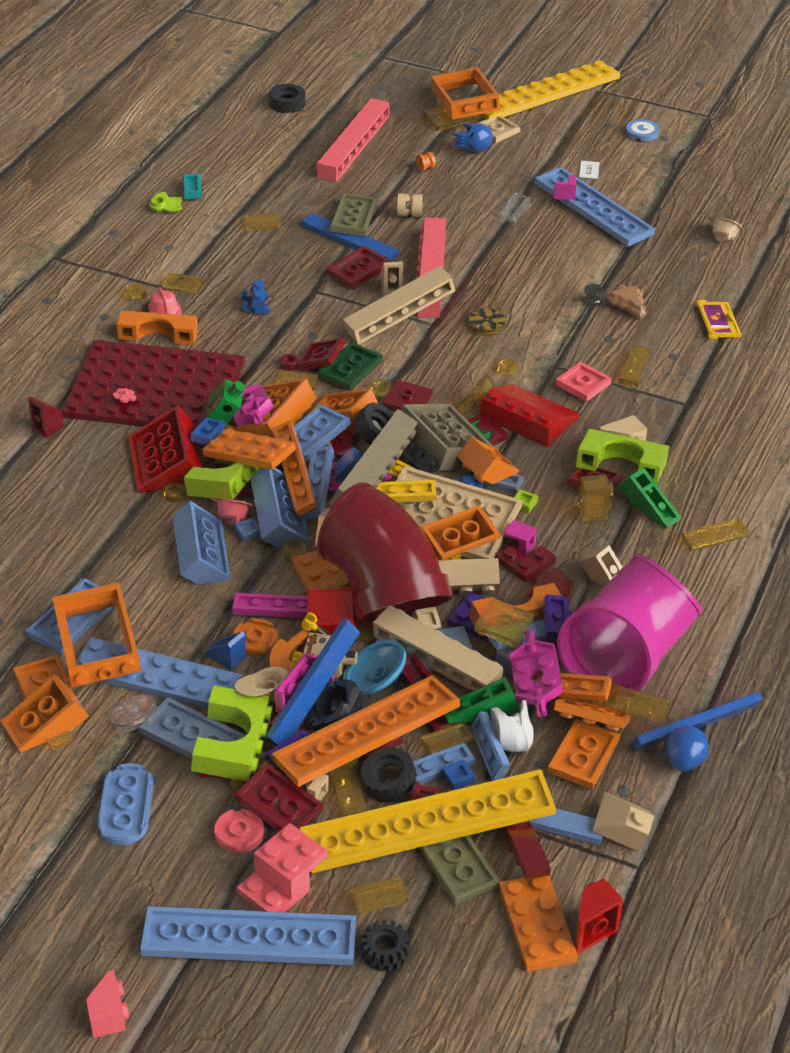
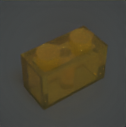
(595, 498)

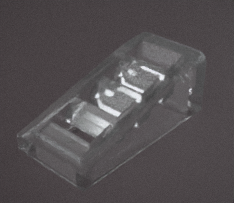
(518, 199)

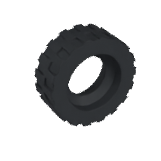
(287, 98)
(364, 423)
(388, 757)

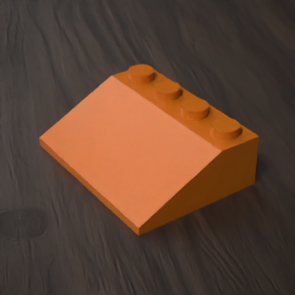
(289, 403)

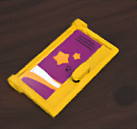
(718, 319)

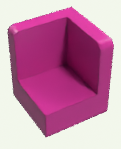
(565, 190)
(523, 533)

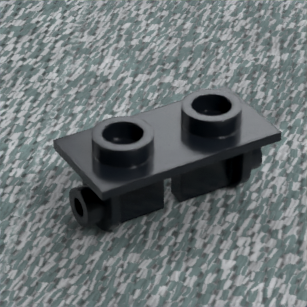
(414, 457)

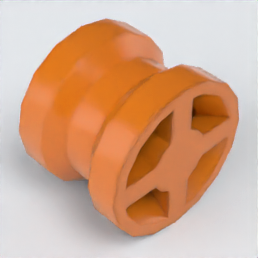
(425, 161)

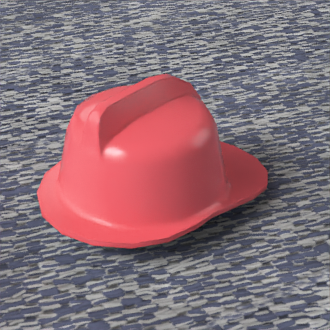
(164, 303)
(232, 510)

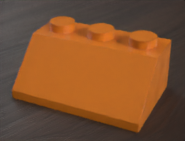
(460, 532)

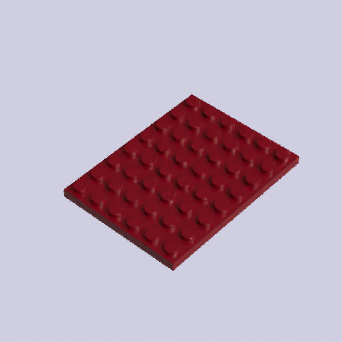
(157, 376)

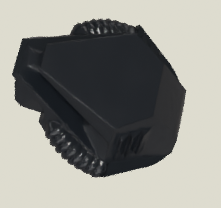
(340, 700)

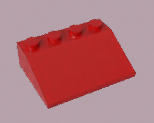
(527, 413)
(163, 451)

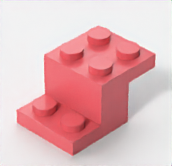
(282, 871)

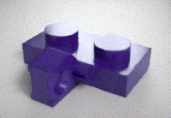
(555, 614)

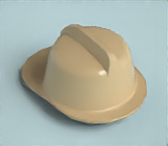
(725, 229)
(262, 682)

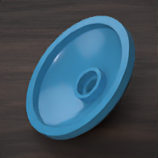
(377, 666)

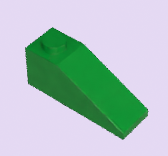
(649, 498)
(493, 695)

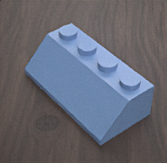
(275, 509)
(200, 545)

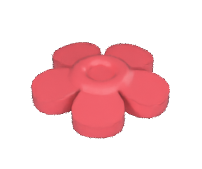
(124, 395)

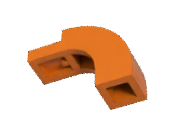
(283, 651)

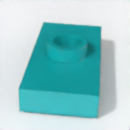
(192, 186)

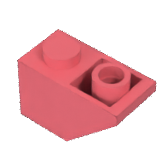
(105, 1007)

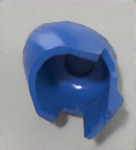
(476, 138)
(687, 748)

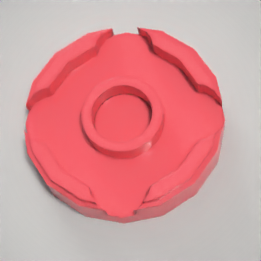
(239, 831)

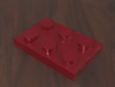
(357, 267)
(278, 799)

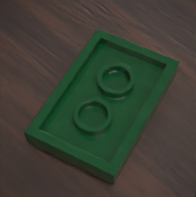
(351, 366)

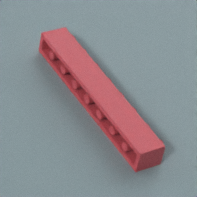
(352, 140)
(431, 256)

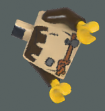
(317, 641)

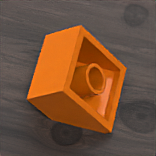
(485, 462)

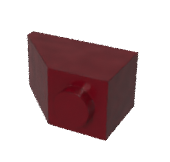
(44, 417)

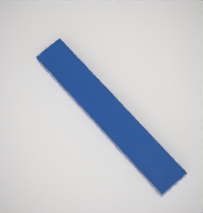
(322, 226)
(313, 682)
(699, 720)

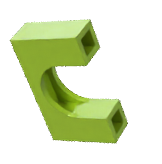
(603, 445)
(218, 483)
(238, 757)

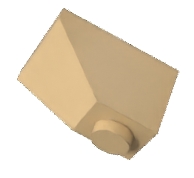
(622, 821)

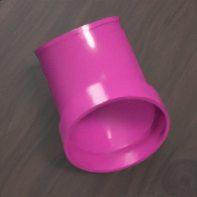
(628, 625)

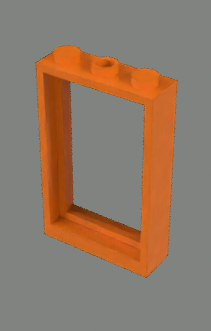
(470, 106)
(89, 601)

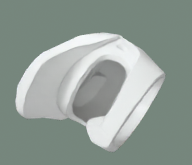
(513, 732)

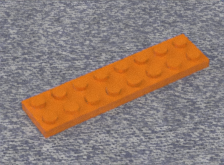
(365, 730)

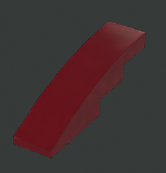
(414, 672)
(526, 850)

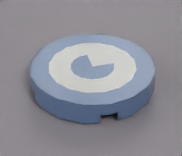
(642, 129)

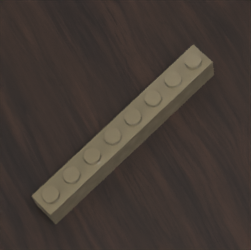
(381, 454)

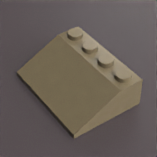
(442, 432)

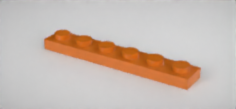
(296, 471)

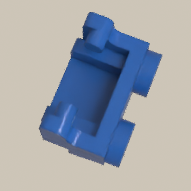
(256, 298)

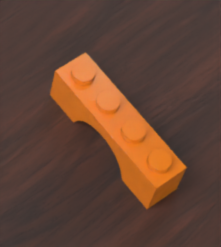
(180, 328)
(534, 606)

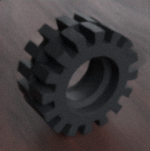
(388, 933)

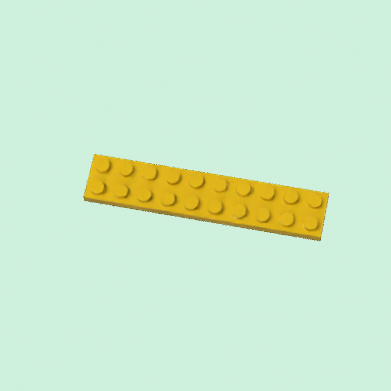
(553, 88)
(432, 819)

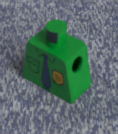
(225, 401)

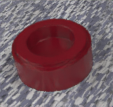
(288, 362)

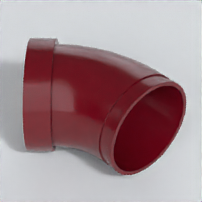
(381, 554)

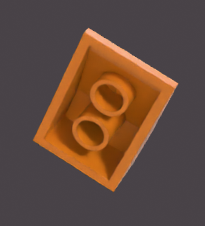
(347, 404)
(43, 714)

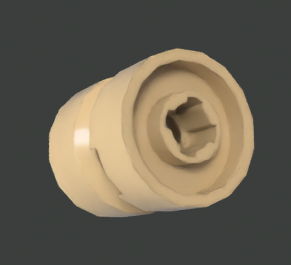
(416, 205)

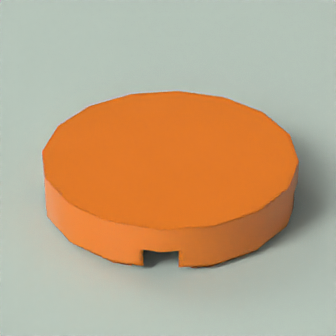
(259, 636)

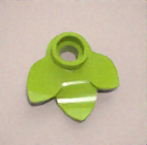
(163, 202)

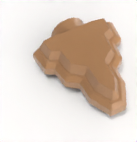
(628, 300)

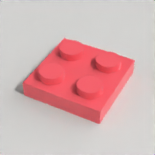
(583, 381)

